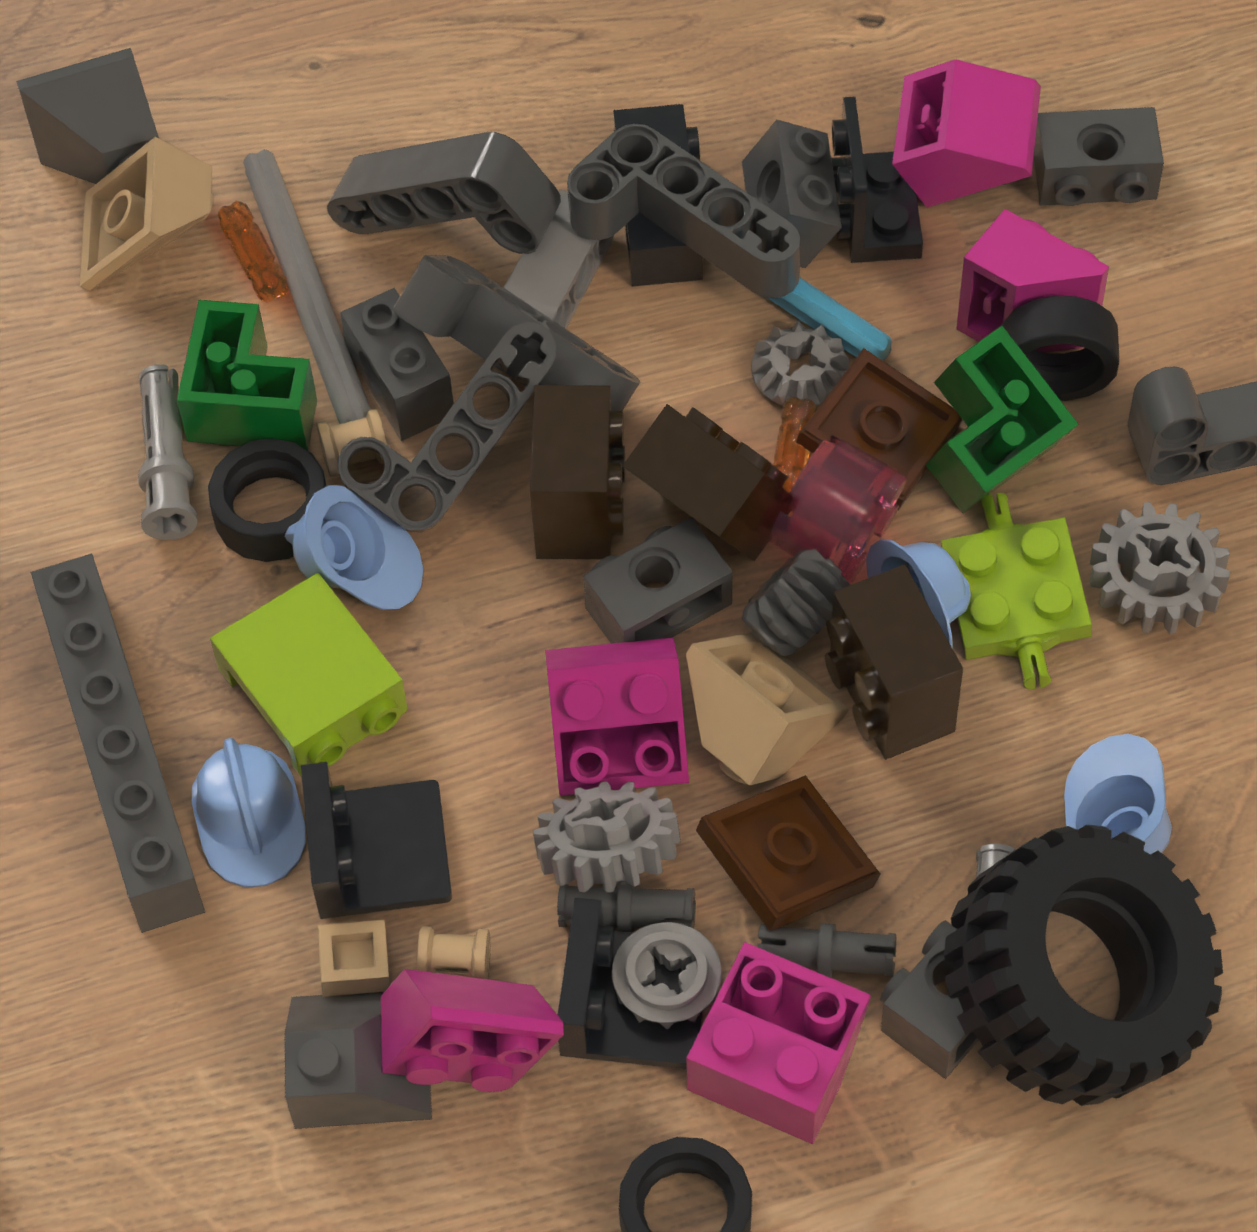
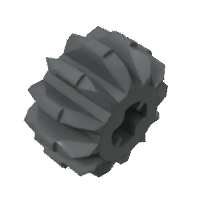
(794, 602)

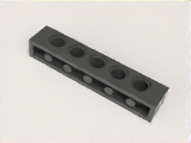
(117, 744)

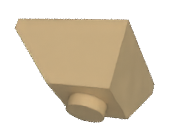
(142, 209)
(756, 707)

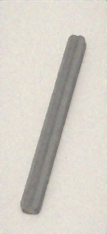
(306, 287)

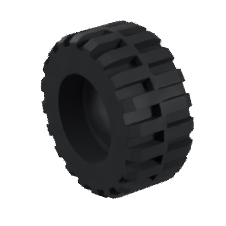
(1142, 919)

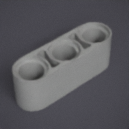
(559, 269)

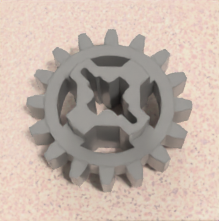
(1159, 566)
(606, 836)

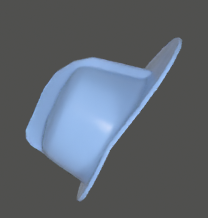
(356, 549)
(933, 572)
(1120, 788)
(248, 815)

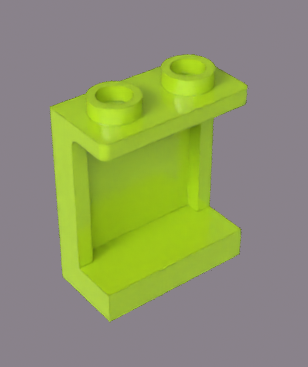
(311, 673)

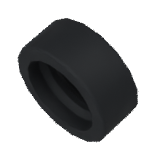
(1068, 322)
(245, 466)
(685, 1156)

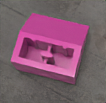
(965, 130)
(1021, 264)
(617, 715)
(464, 1029)
(777, 1042)

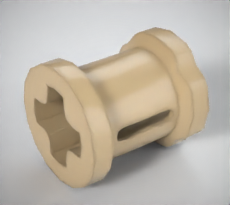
(338, 436)
(454, 953)

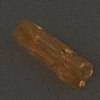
(253, 251)
(789, 455)

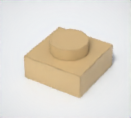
(353, 958)

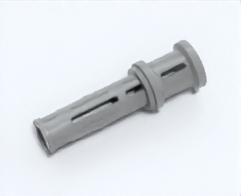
(165, 472)

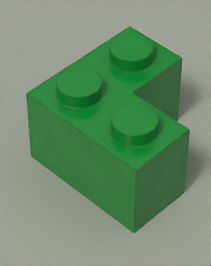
(236, 391)
(1008, 416)

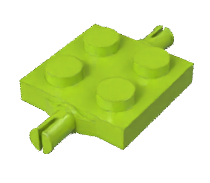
(1020, 590)

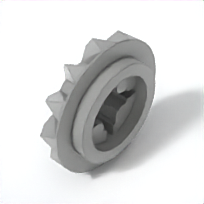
(811, 381)
(676, 948)

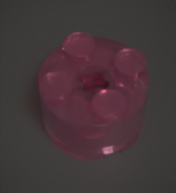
(839, 505)

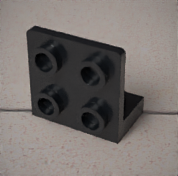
(878, 205)
(374, 845)
(590, 1010)

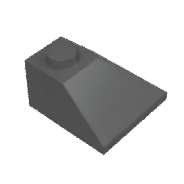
(88, 115)
(337, 1066)

